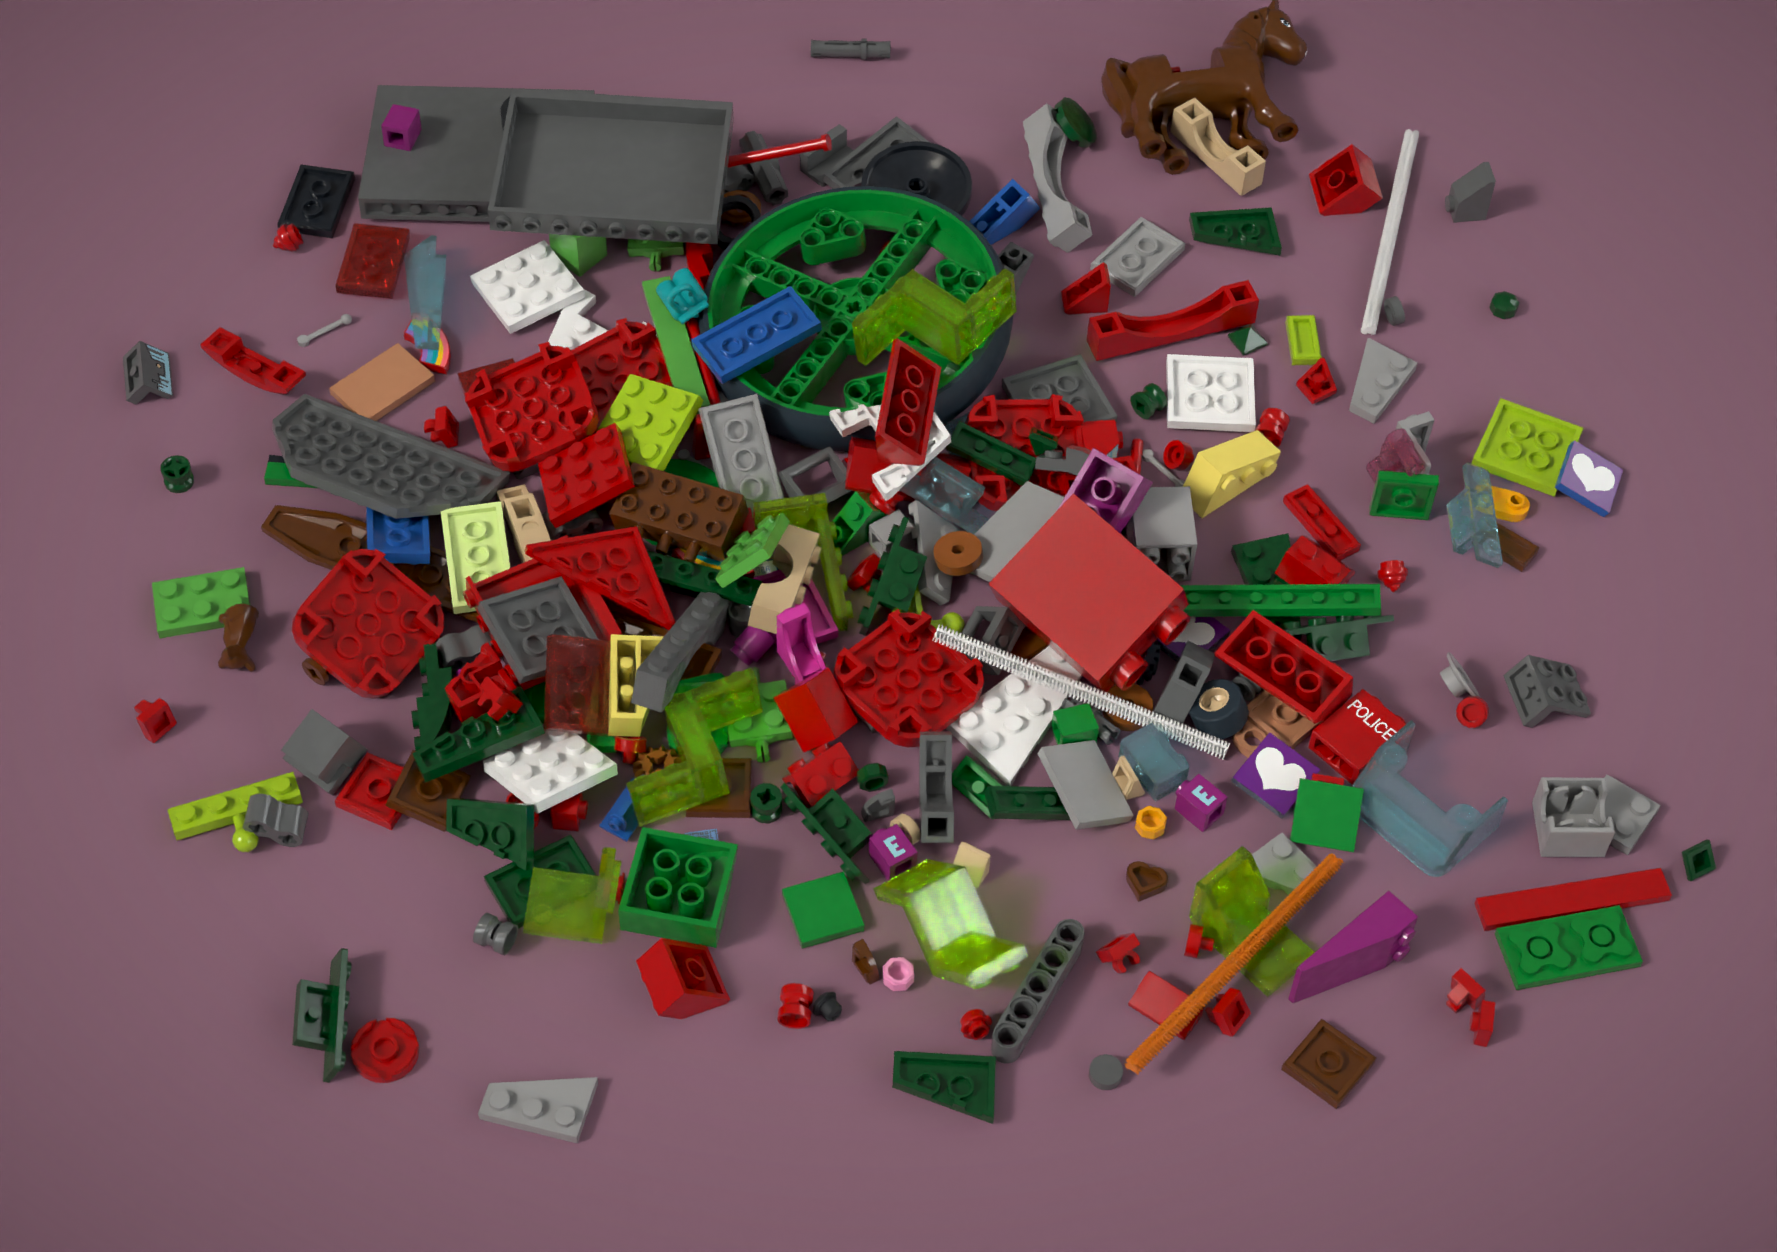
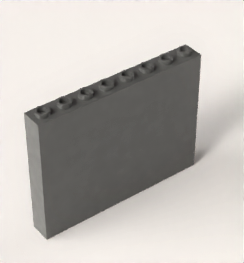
(449, 165)
(612, 166)

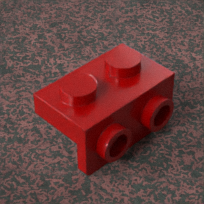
(825, 771)

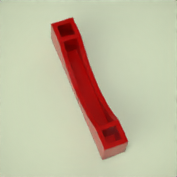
(1122, 334)

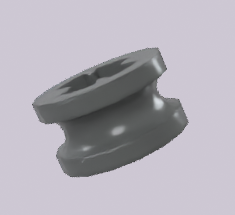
(1247, 687)

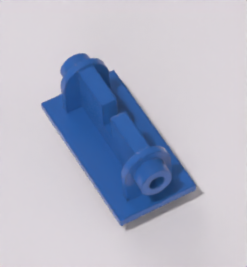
(621, 817)

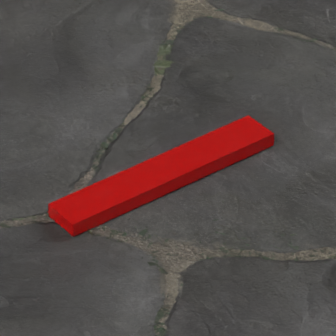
(1573, 897)

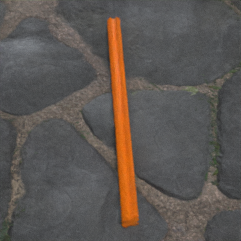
(1233, 963)

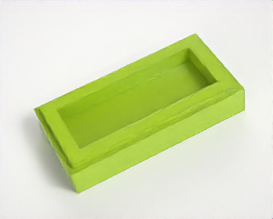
(1303, 339)

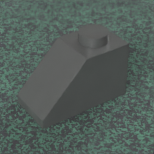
(1471, 195)

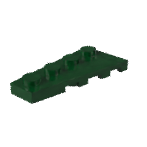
(1258, 563)
(478, 740)

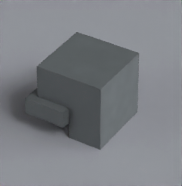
(322, 752)

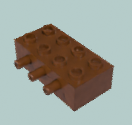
(680, 513)

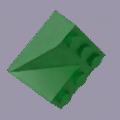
(678, 887)

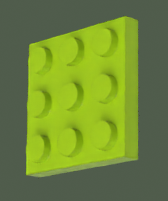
(652, 419)
(1525, 446)

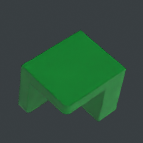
(1074, 725)

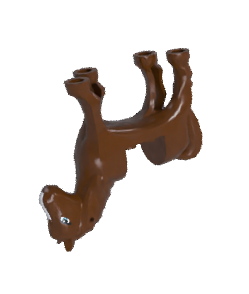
(1149, 91)

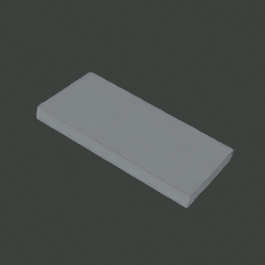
(741, 449)
(1014, 526)

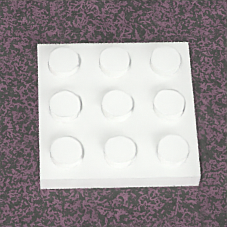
(527, 286)
(1210, 393)
(550, 768)

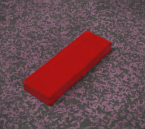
(1321, 522)

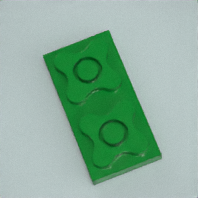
(1568, 947)

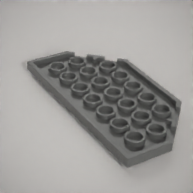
(379, 463)

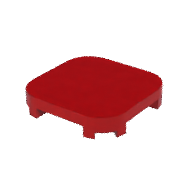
(616, 355)
(532, 408)
(1011, 424)
(367, 623)
(907, 680)

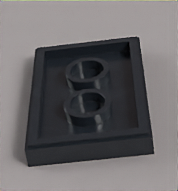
(317, 200)

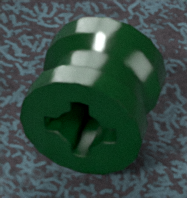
(1148, 401)
(177, 474)
(772, 808)

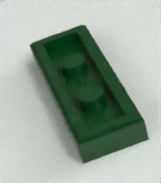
(992, 453)
(1025, 803)

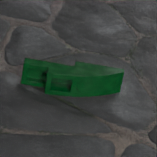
(434, 709)

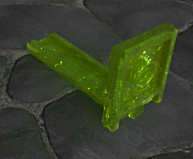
(811, 514)
(572, 903)

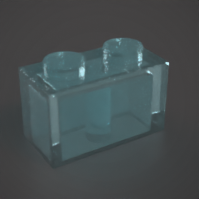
(1154, 761)

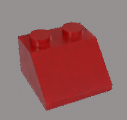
(1345, 183)
(1311, 564)
(681, 978)

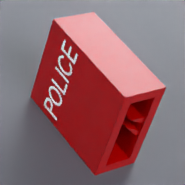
(1354, 734)

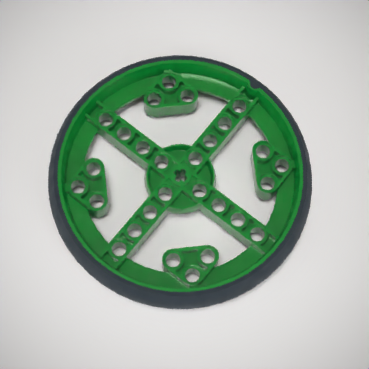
(831, 229)

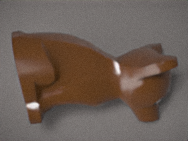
(238, 627)

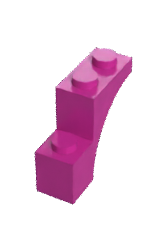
(797, 643)

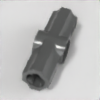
(766, 172)

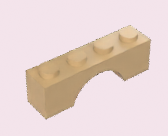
(1196, 129)
(794, 558)

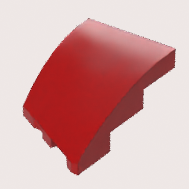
(465, 689)

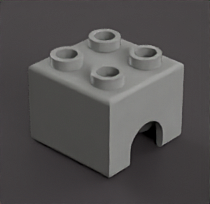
(1572, 817)

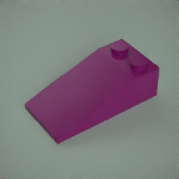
(1109, 489)
(1358, 949)

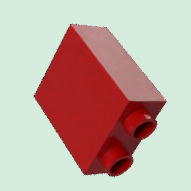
(1092, 596)

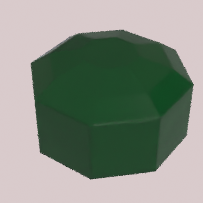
(1504, 305)
(872, 777)

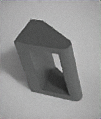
(838, 469)
(1001, 633)

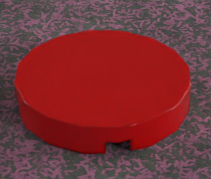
(384, 1050)

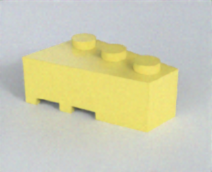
(1229, 470)
(626, 656)

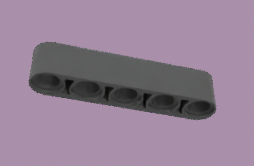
(1033, 1003)

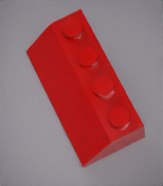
(1286, 668)

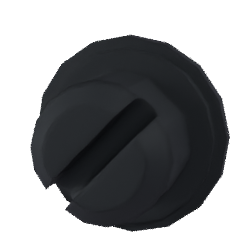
(827, 1006)

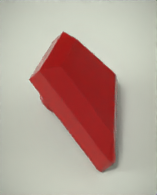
(1317, 382)

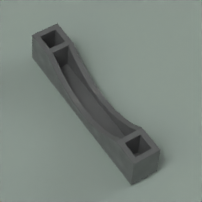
(663, 668)

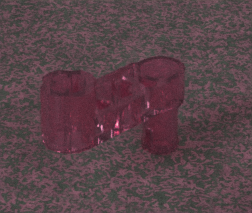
(1396, 456)

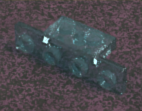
(948, 494)
(1474, 518)

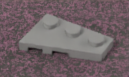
(1379, 380)
(927, 531)
(541, 1106)

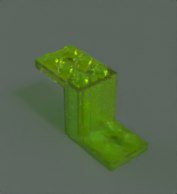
(934, 316)
(690, 723)
(951, 923)

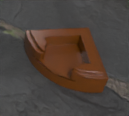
(865, 962)

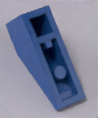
(1005, 212)

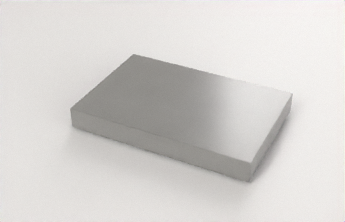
(1139, 256)
(1085, 784)

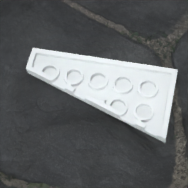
(1012, 718)

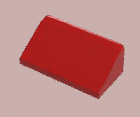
(1158, 999)

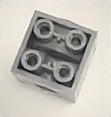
(1165, 530)

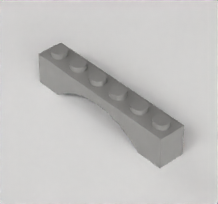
(1046, 141)

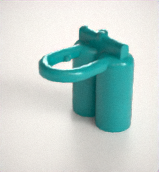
(683, 296)

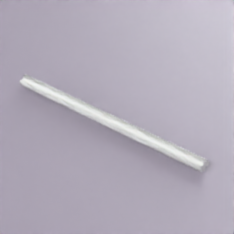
(1390, 232)
(1080, 691)

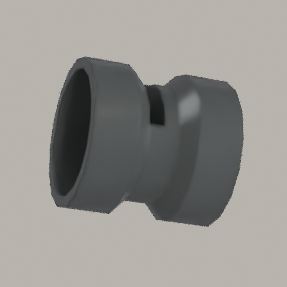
(738, 617)
(495, 933)

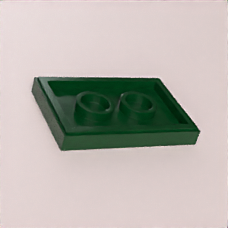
(512, 884)

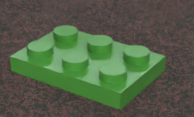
(752, 549)
(197, 601)

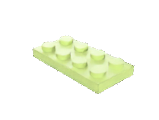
(473, 547)

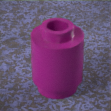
(752, 644)

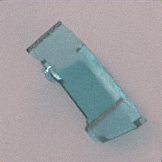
(1411, 820)

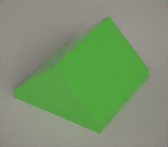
(578, 252)

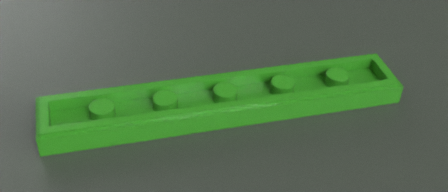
(674, 344)

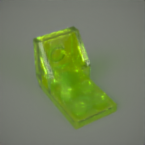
(1230, 907)

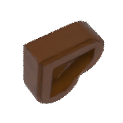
(1146, 880)

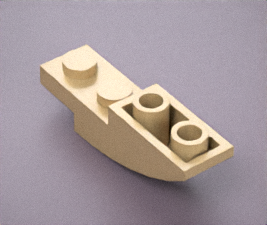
(522, 518)

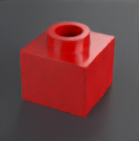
(569, 813)

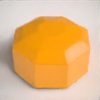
(1150, 822)

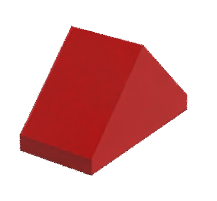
(1088, 293)

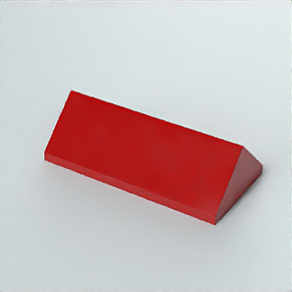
(906, 406)
(864, 462)

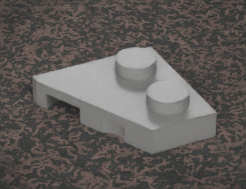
(1629, 812)
(1282, 864)

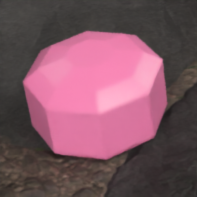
(898, 974)

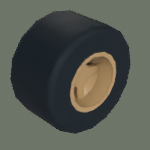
(1219, 709)

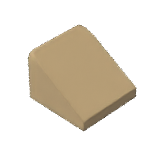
(1127, 779)
(975, 860)

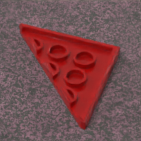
(612, 565)

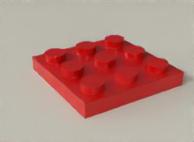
(585, 475)

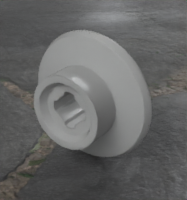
(1457, 678)

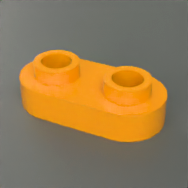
(1510, 504)

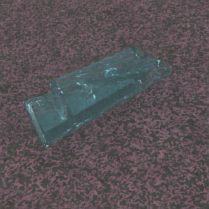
(426, 292)

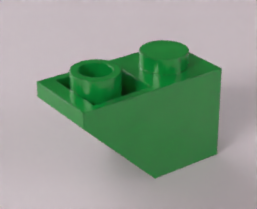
(854, 521)

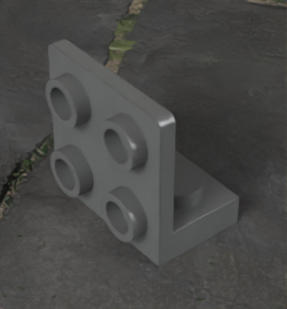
(1544, 687)

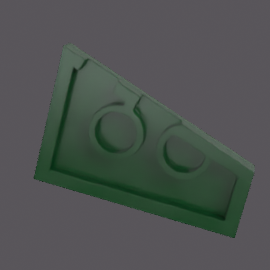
(1240, 229)
(496, 825)
(949, 1080)

